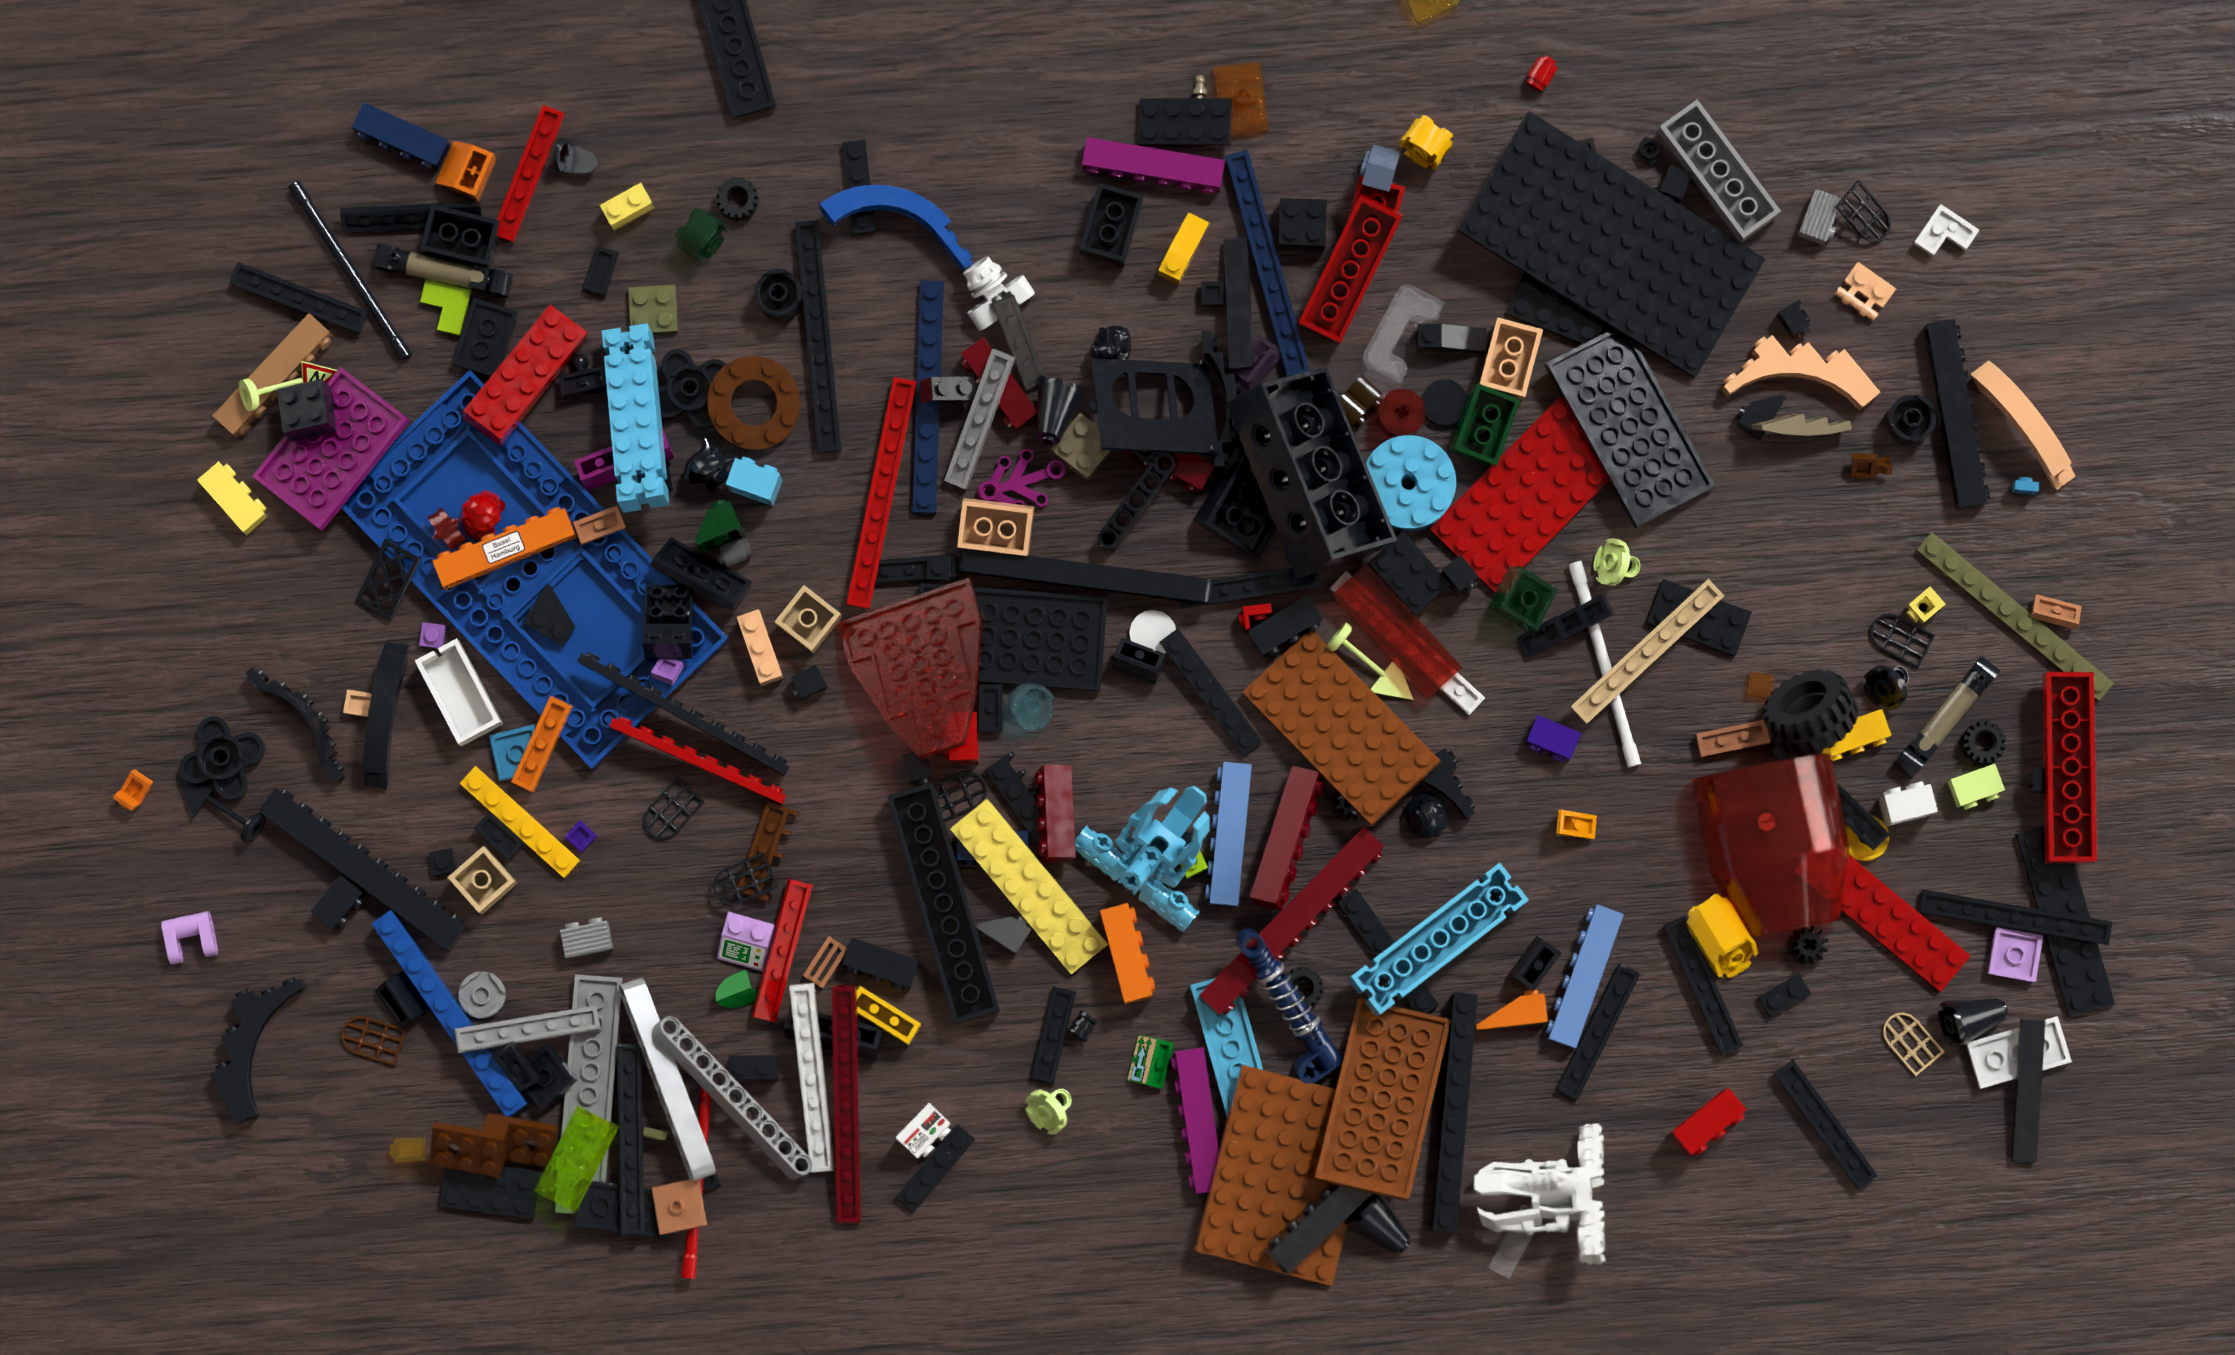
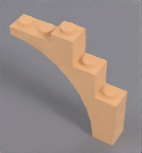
(1773, 361)

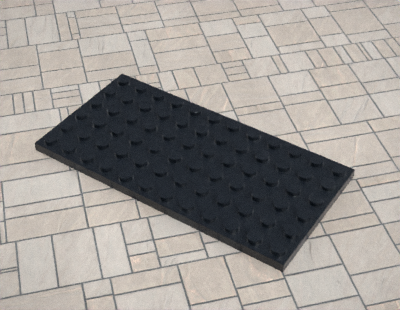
(1611, 244)

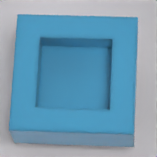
(2025, 486)

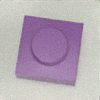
(432, 635)
(667, 670)

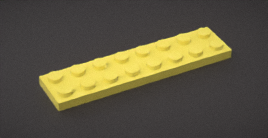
(1029, 886)

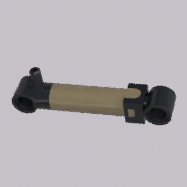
(475, 277)
(1946, 717)

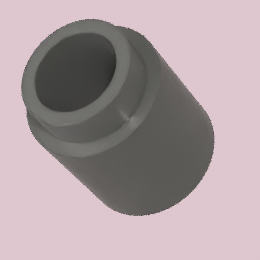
(734, 551)

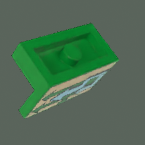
(1150, 1061)

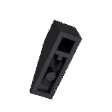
(1450, 338)

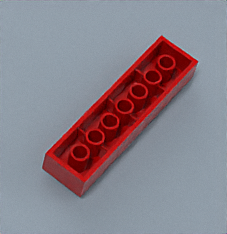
(2069, 768)

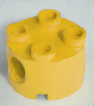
(1426, 143)

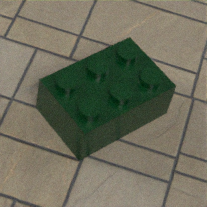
(1484, 425)

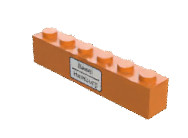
(504, 548)

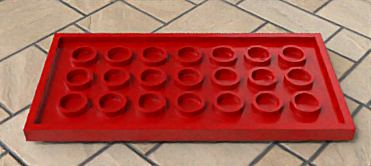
(1523, 498)

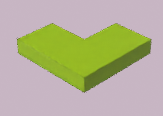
(453, 302)

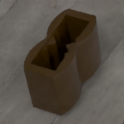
(1359, 400)

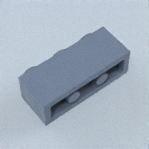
(1379, 167)

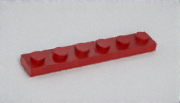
(529, 172)
(781, 950)

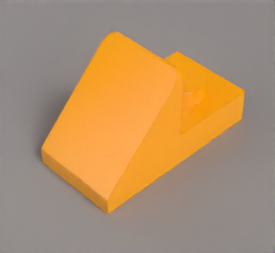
(1576, 824)

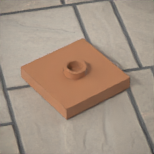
(679, 1206)

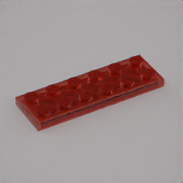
(1397, 631)

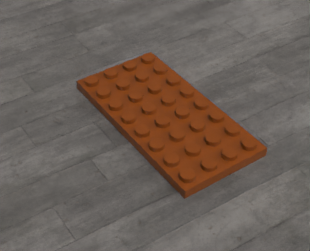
(1341, 727)
(1383, 1101)

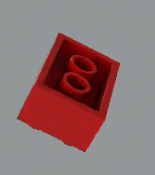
(1708, 1122)

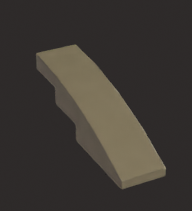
(1797, 425)

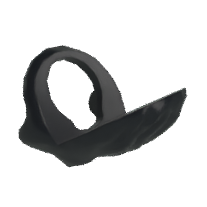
(573, 159)

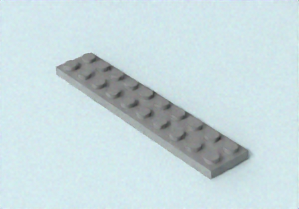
(594, 1056)

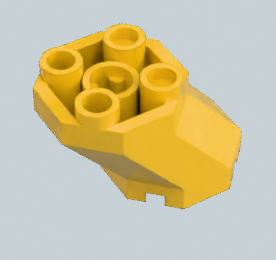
(1721, 936)

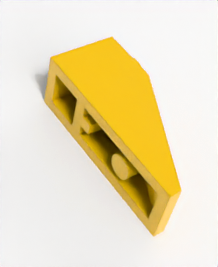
(1183, 249)

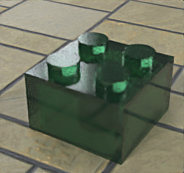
(1523, 598)

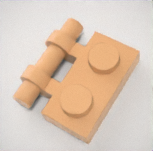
(1869, 286)

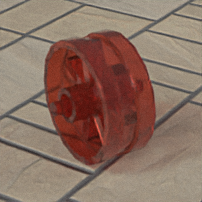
(446, 528)

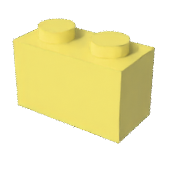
(627, 206)

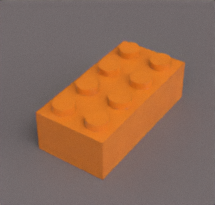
(1126, 953)

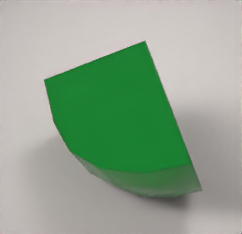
(736, 991)

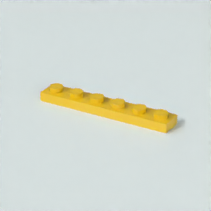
(520, 822)

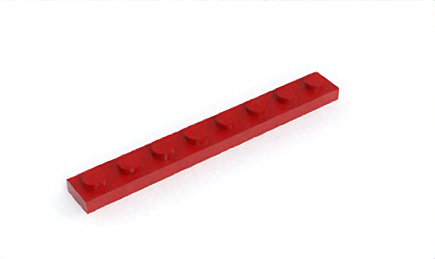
(689, 755)

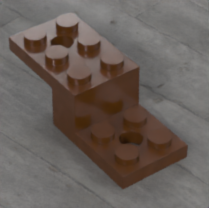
(488, 1148)

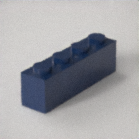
(401, 136)

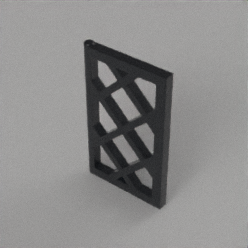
(369, 581)

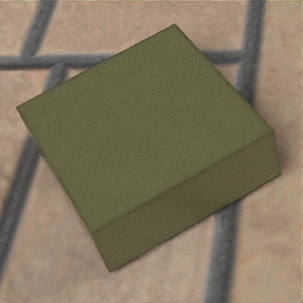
(656, 1134)

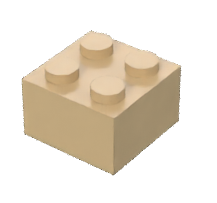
(808, 619)
(482, 880)

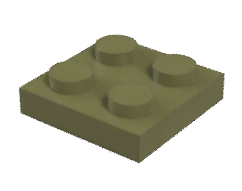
(654, 306)

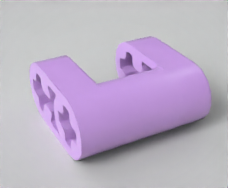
(189, 926)

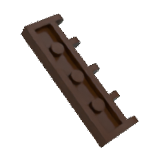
(767, 841)

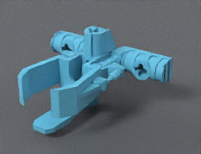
(1153, 853)

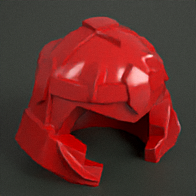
(481, 514)

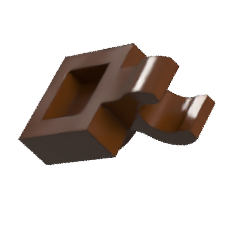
(1867, 465)

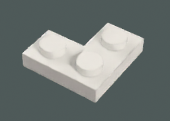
(1945, 225)

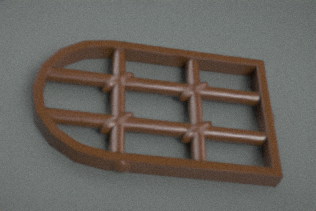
(364, 1029)

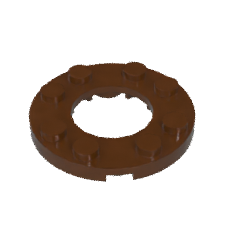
(721, 411)

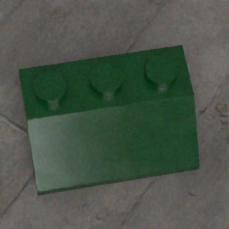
(718, 527)

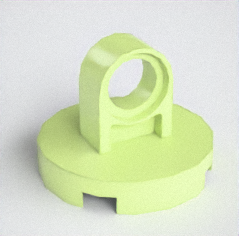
(1613, 562)
(1046, 1110)

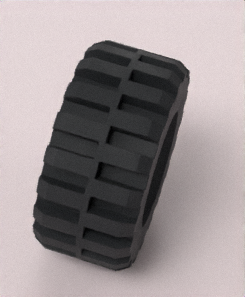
(1810, 712)

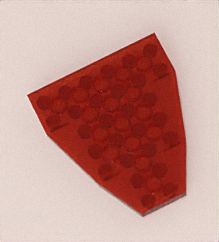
(920, 664)

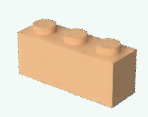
(760, 647)

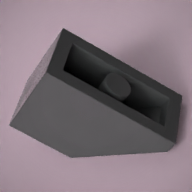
(1007, 932)

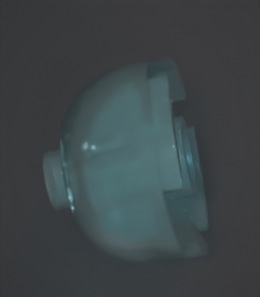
(1030, 706)

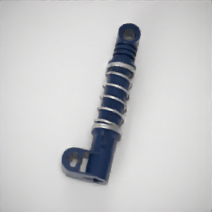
(1305, 1024)

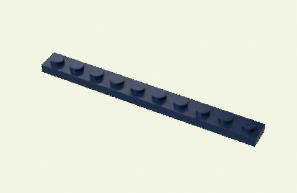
(1267, 263)
(928, 414)

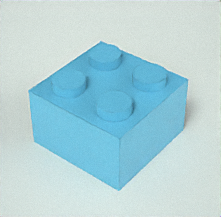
(754, 481)

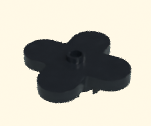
(681, 374)
(215, 742)

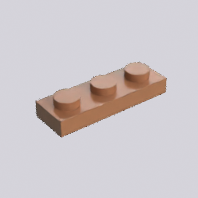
(1732, 738)

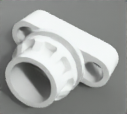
(986, 280)

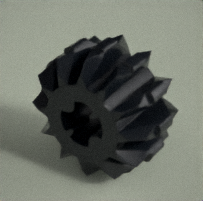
(1817, 944)

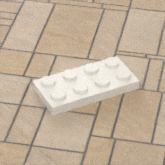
(1996, 1056)

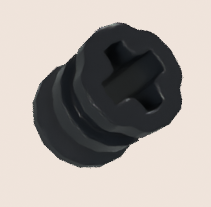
(1082, 1026)

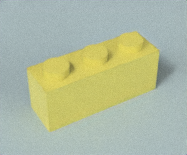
(233, 497)

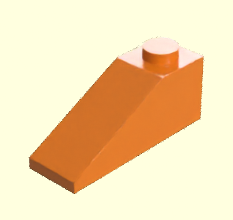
(1521, 1011)

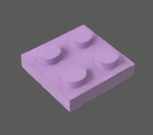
(2015, 954)

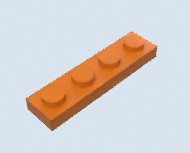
(542, 743)

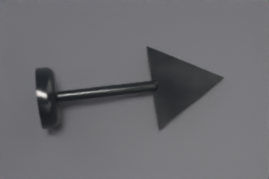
(197, 795)

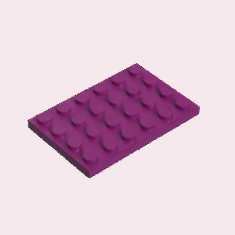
(325, 470)

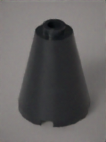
(1056, 409)
(1970, 1018)
(1380, 1224)

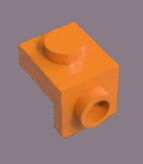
(133, 790)

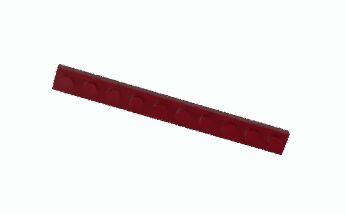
(846, 1103)

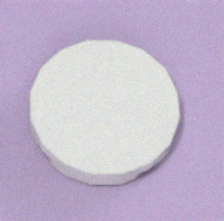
(1151, 628)

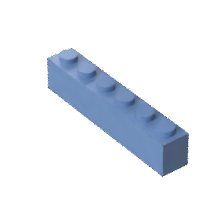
(1230, 834)
(1585, 976)

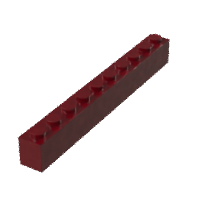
(1294, 918)

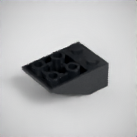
(668, 622)

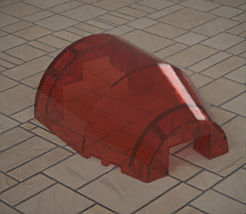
(1776, 841)

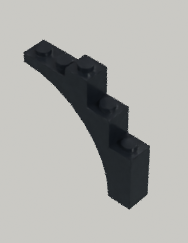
(1449, 786)
(254, 1012)

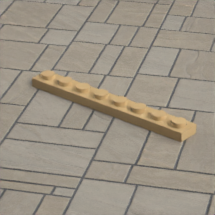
(1647, 651)

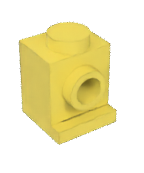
(1930, 600)

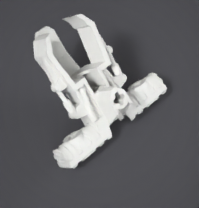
(1555, 1193)

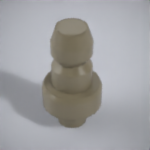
(1199, 91)

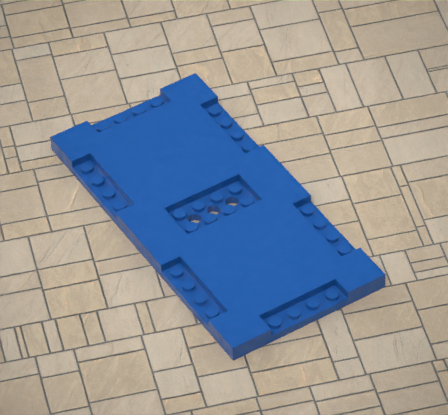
(598, 583)

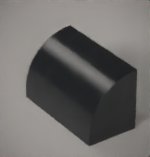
(402, 999)

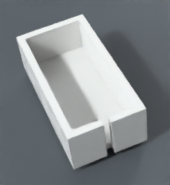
(459, 692)

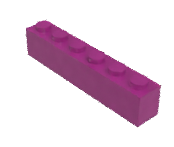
(1153, 164)
(1198, 1116)

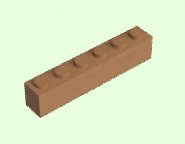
(277, 368)

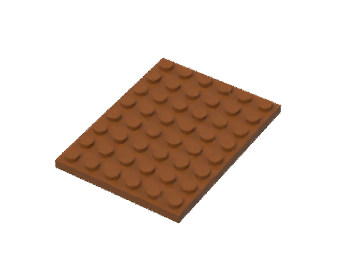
(1269, 1173)

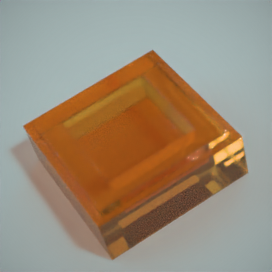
(1760, 684)

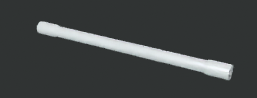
(1628, 746)

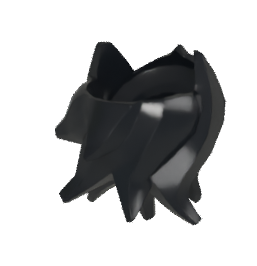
(708, 466)

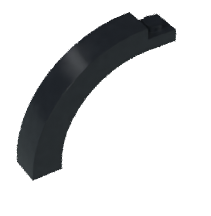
(382, 714)

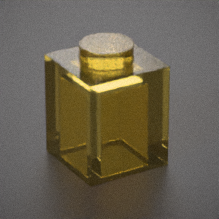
(408, 1149)

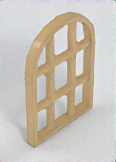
(1920, 1043)

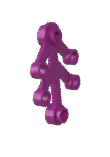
(1017, 483)

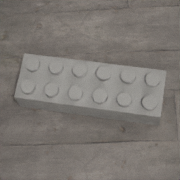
(1718, 171)

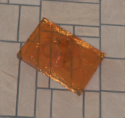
(1245, 87)

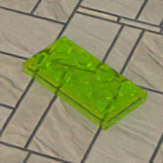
(576, 1158)

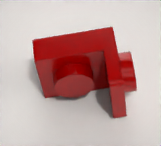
(1257, 612)

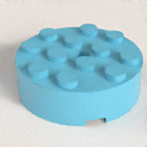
(1432, 475)

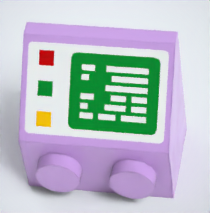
(745, 941)

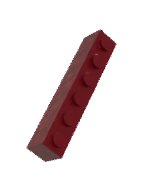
(1287, 837)

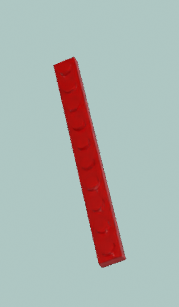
(881, 493)

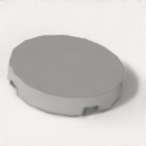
(482, 994)

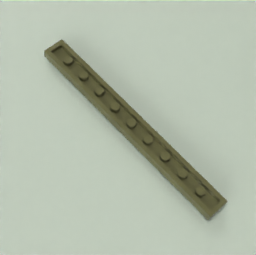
(2009, 611)

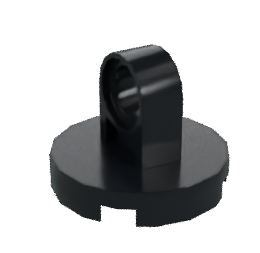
(1887, 686)

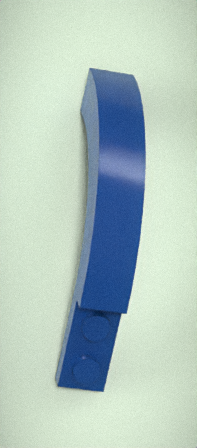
(901, 201)

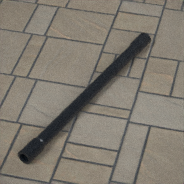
(304, 200)

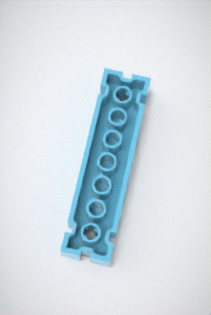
(635, 418)
(1438, 939)

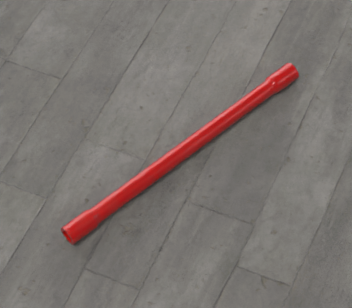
(690, 1257)

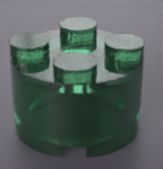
(701, 235)

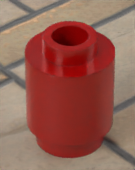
(1541, 73)

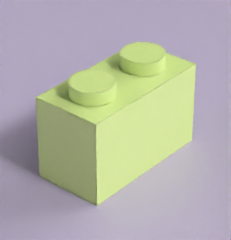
(1976, 786)

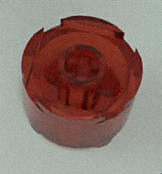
(1412, 406)

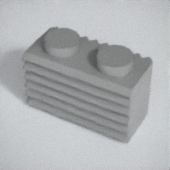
(1820, 217)
(587, 938)

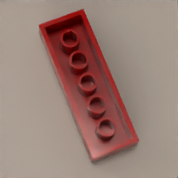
(1350, 268)
(525, 375)

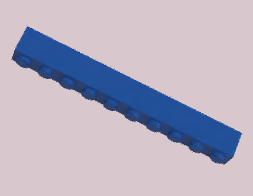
(447, 1009)

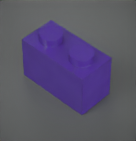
(1552, 738)

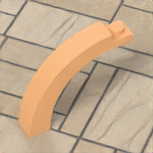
(2027, 421)

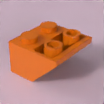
(466, 169)

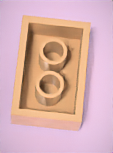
(1511, 358)
(995, 526)

